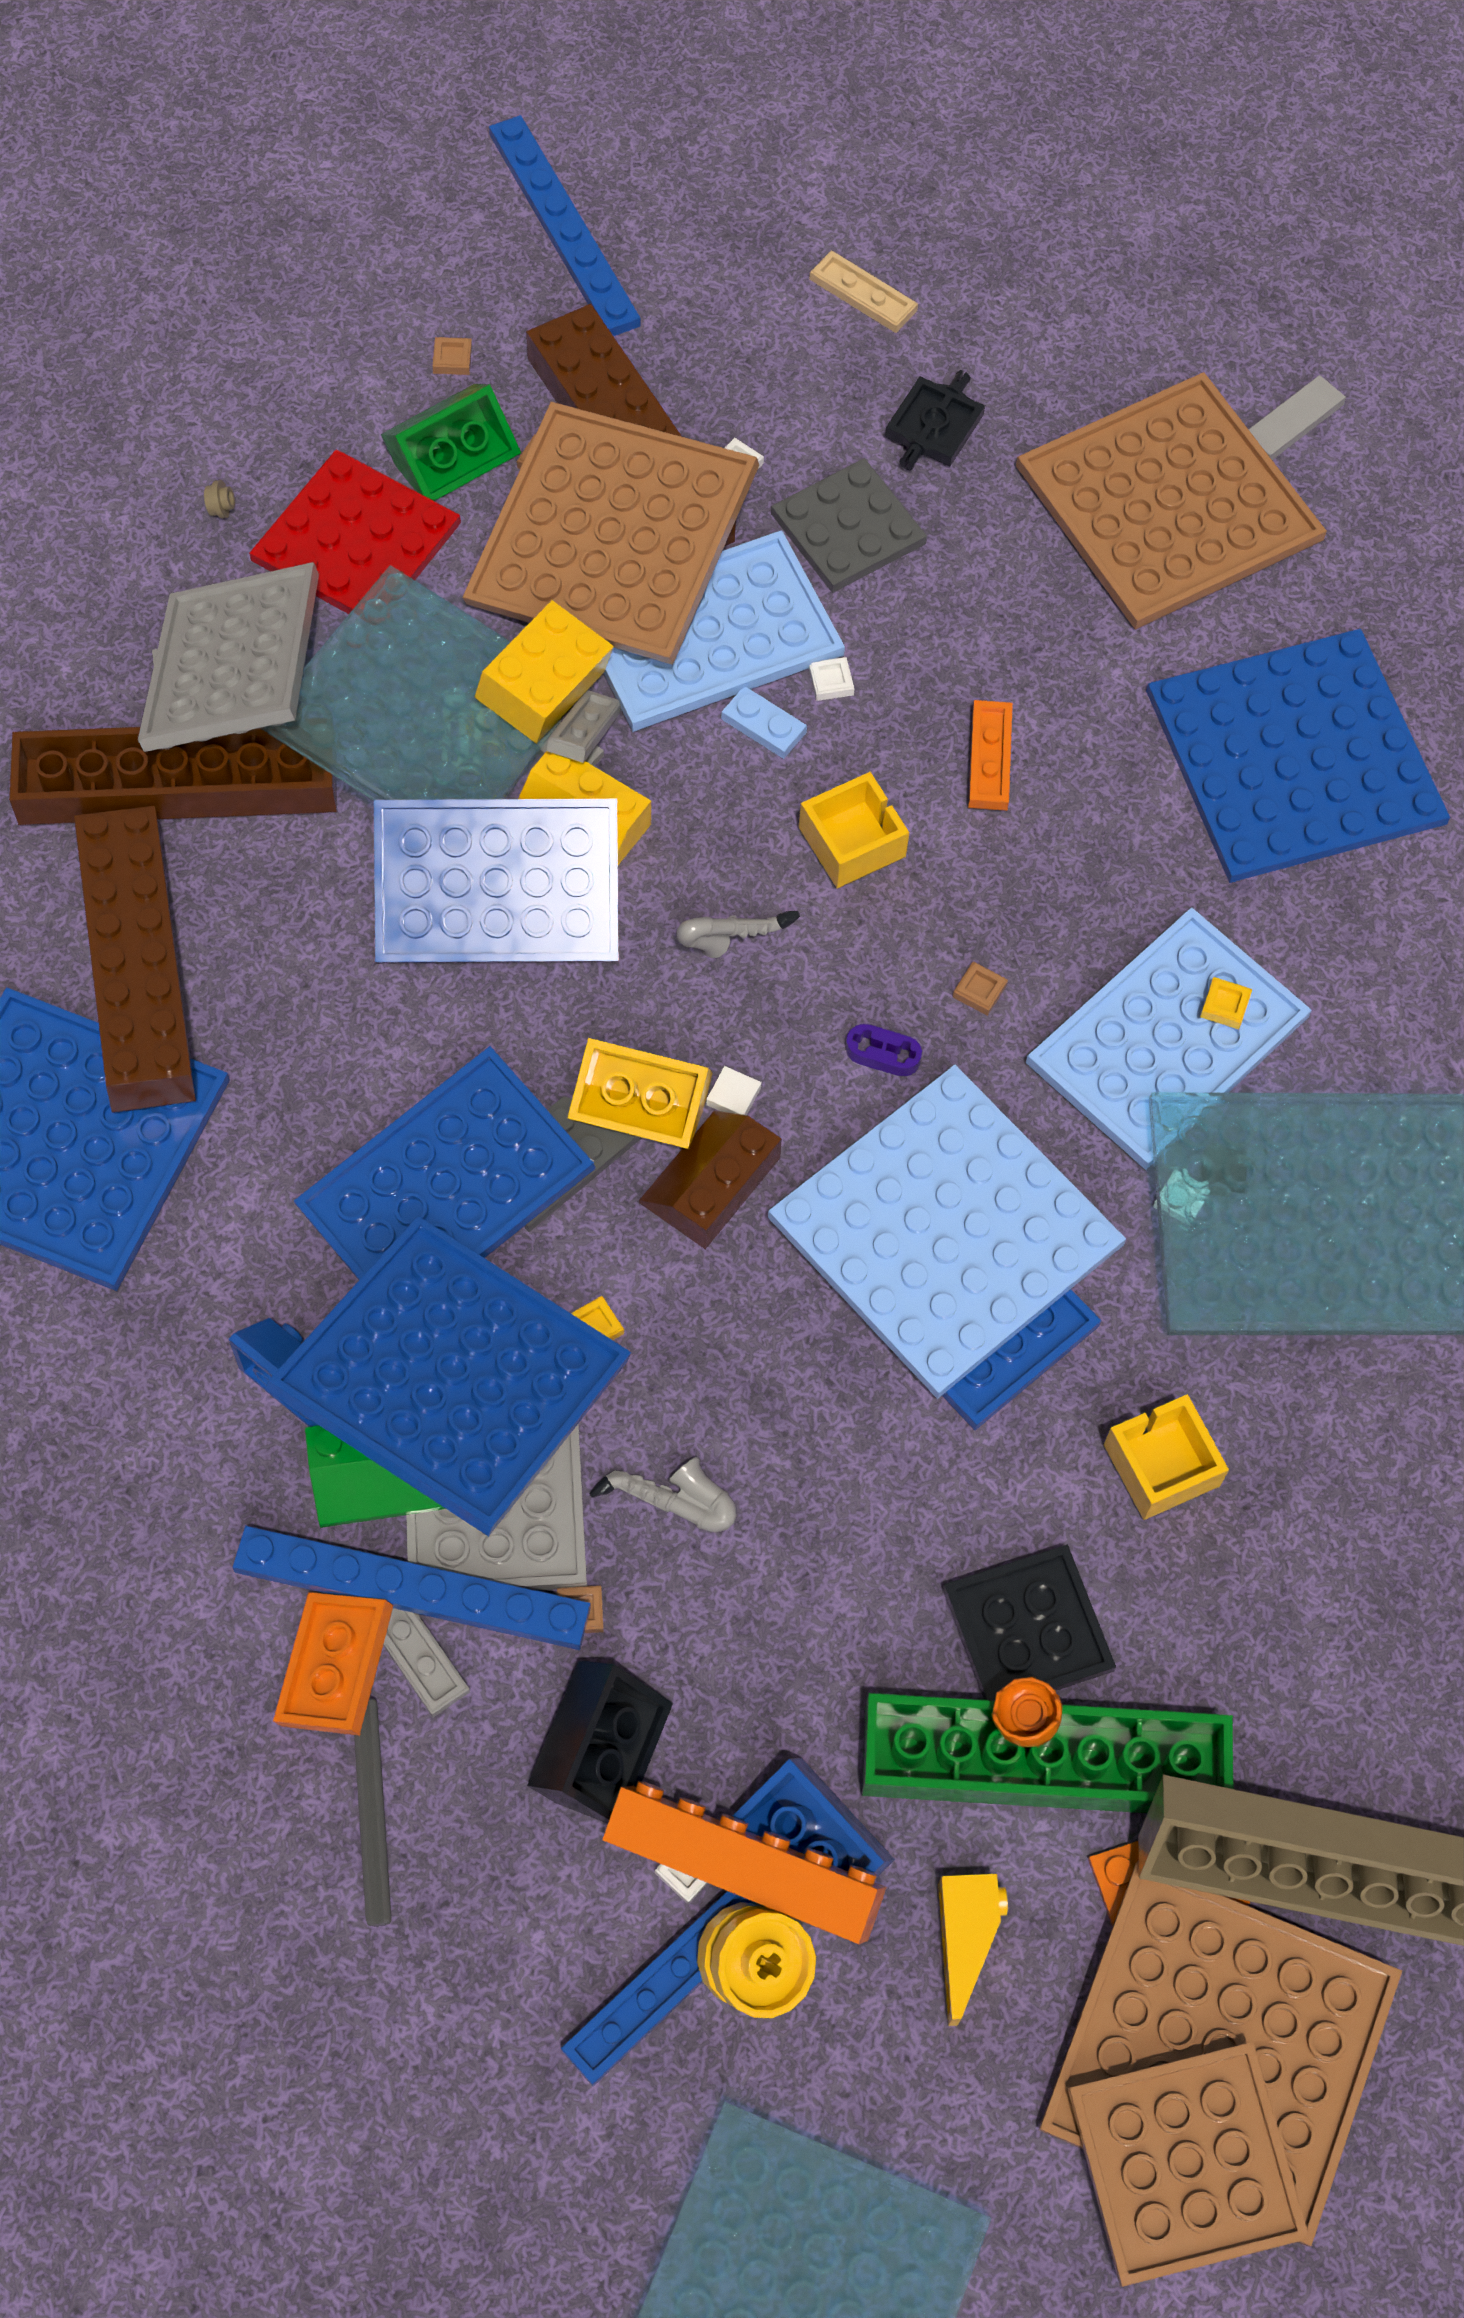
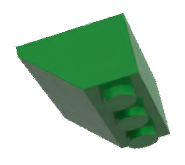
(452, 442)
(354, 1487)

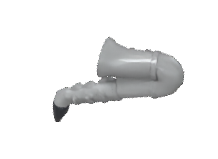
(714, 934)
(698, 1499)

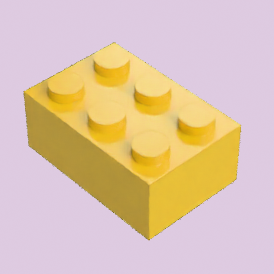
(543, 671)

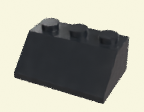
(599, 1739)

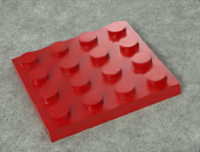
(353, 529)

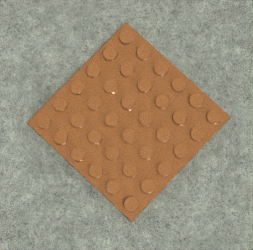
(1170, 500)
(612, 529)
(1212, 1974)

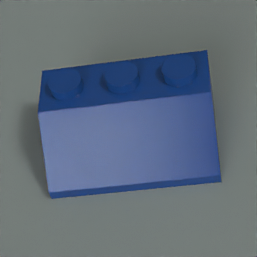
(263, 1350)
(813, 1817)

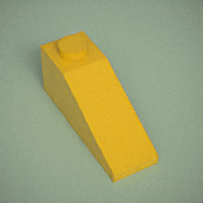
(969, 1920)

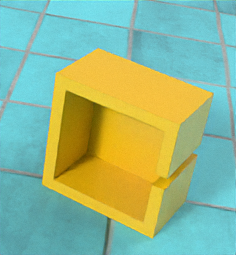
(847, 829)
(1168, 1462)

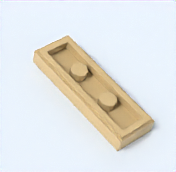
(863, 291)

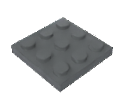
(848, 525)

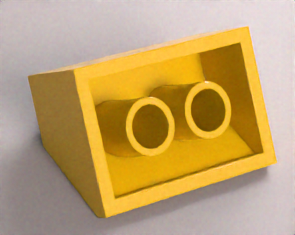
(569, 779)
(640, 1093)

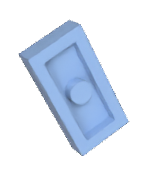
(764, 722)

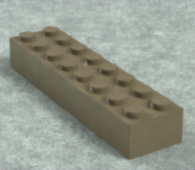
(1304, 1859)

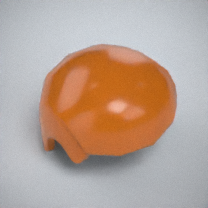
(1027, 1712)

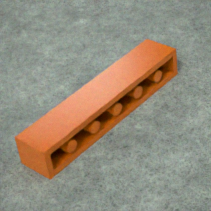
(746, 1863)

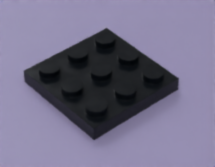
(1029, 1623)

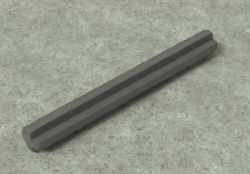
(372, 1820)

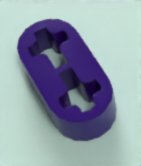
(883, 1050)

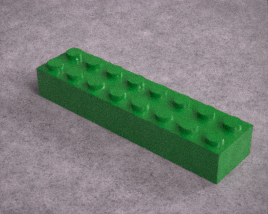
(1092, 1762)

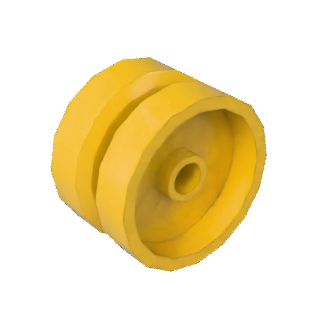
(756, 1960)

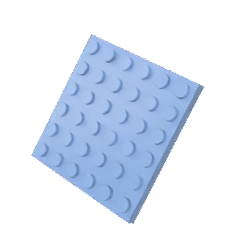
(946, 1230)

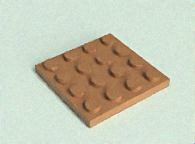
(1187, 2164)

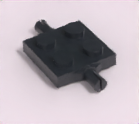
(935, 420)

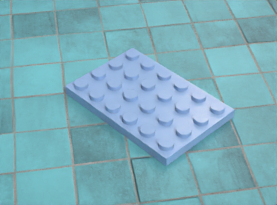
(749, 630)
(1149, 1033)

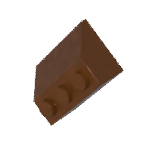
(713, 1176)

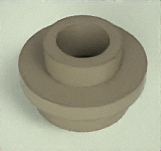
(219, 499)

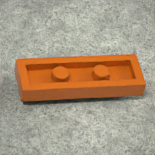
(990, 755)

